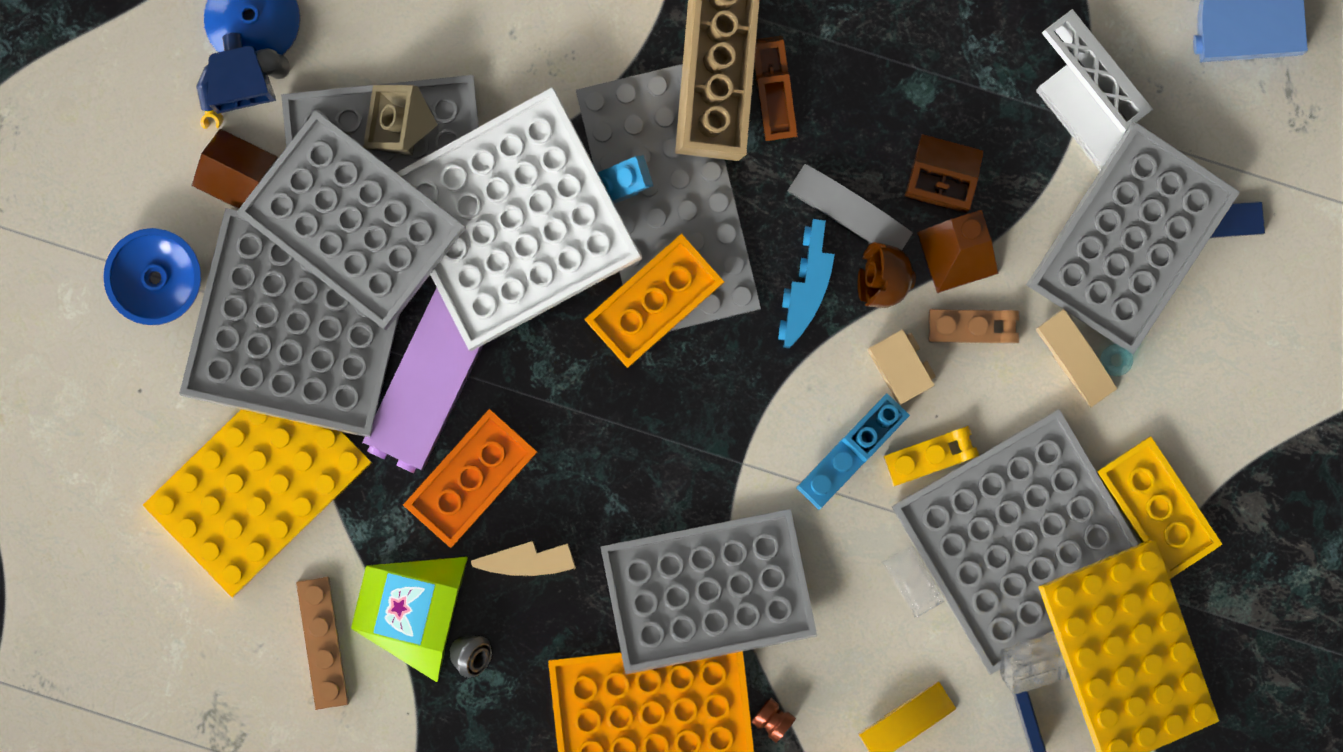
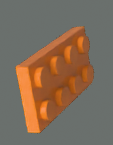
(470, 478)

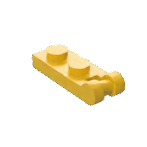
(929, 456)

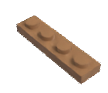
(322, 643)

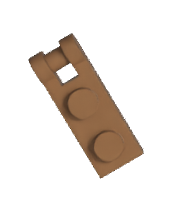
(972, 326)

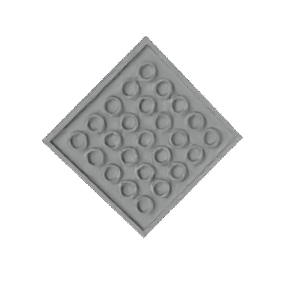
(283, 339)
(1010, 526)

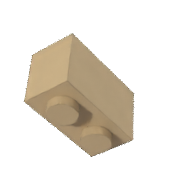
(901, 366)

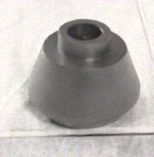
(470, 655)

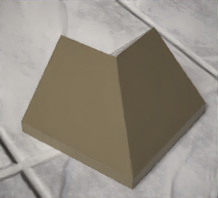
(397, 119)

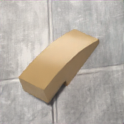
(1076, 358)
(526, 561)

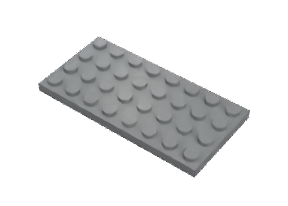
(687, 191)

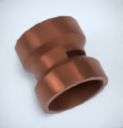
(773, 720)

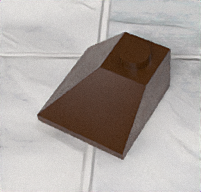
(958, 251)

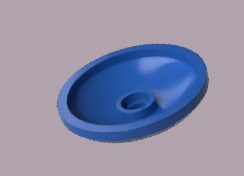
(272, 27)
(129, 275)

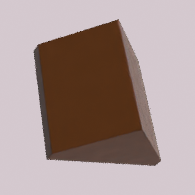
(231, 168)

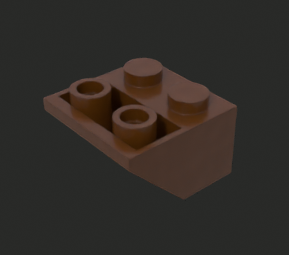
(944, 173)

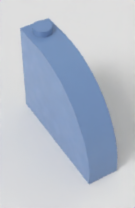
(1250, 29)

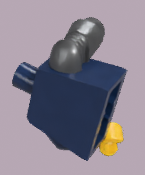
(238, 78)

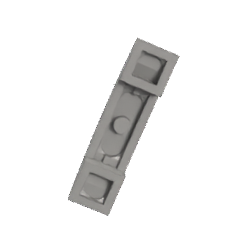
(848, 208)

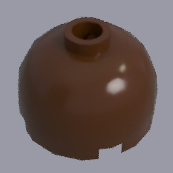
(886, 276)

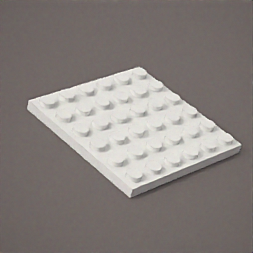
(530, 215)

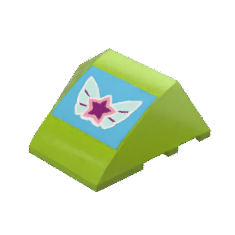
(410, 609)

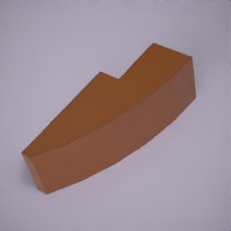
(774, 89)

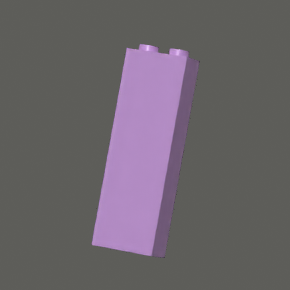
(422, 390)

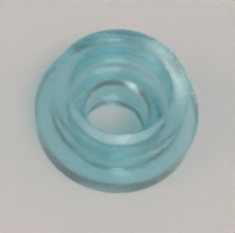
(1127, 360)

